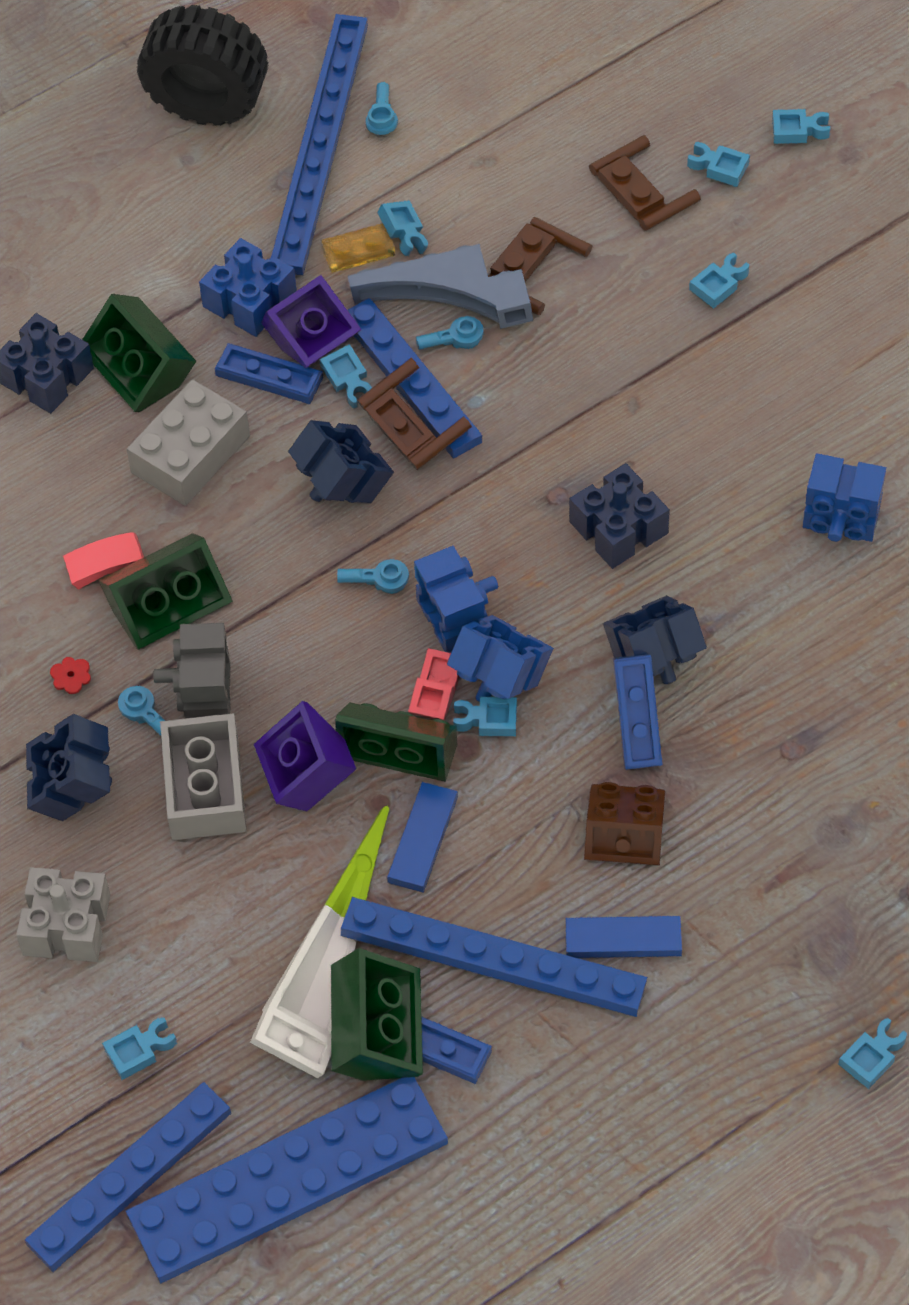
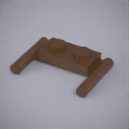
(634, 189)
(531, 248)
(402, 424)

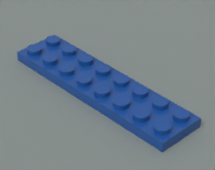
(286, 1178)

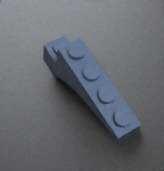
(449, 278)

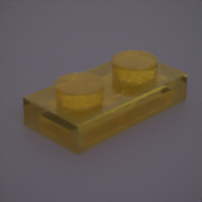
(357, 247)

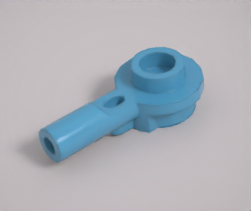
(381, 116)
(463, 333)
(387, 576)
(138, 705)

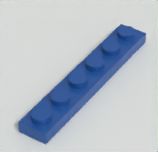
(421, 388)
(127, 1177)

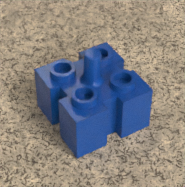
(246, 286)
(843, 498)
(449, 595)
(499, 657)

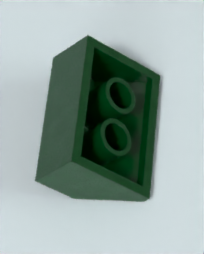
(136, 352)
(166, 590)
(398, 740)
(375, 1017)

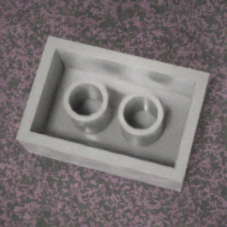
(188, 442)
(203, 776)

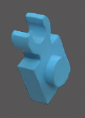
(795, 126)
(723, 165)
(403, 222)
(718, 283)
(347, 372)
(493, 716)
(134, 1050)
(871, 1057)

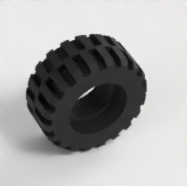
(202, 65)

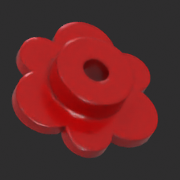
(63, 673)

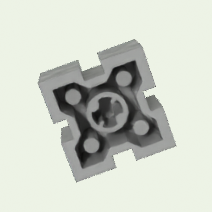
(63, 914)

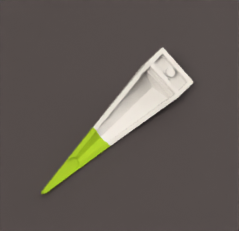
(298, 1012)

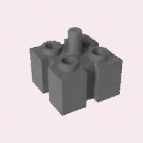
(201, 670)

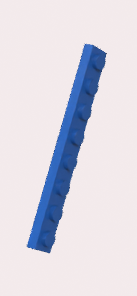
(494, 956)

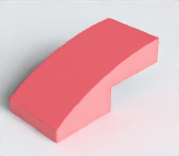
(102, 558)
(434, 687)

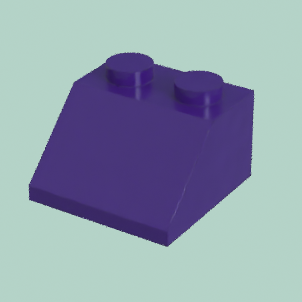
(310, 323)
(303, 758)

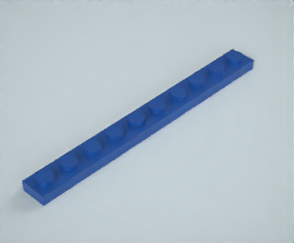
(320, 141)

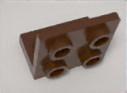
(624, 824)

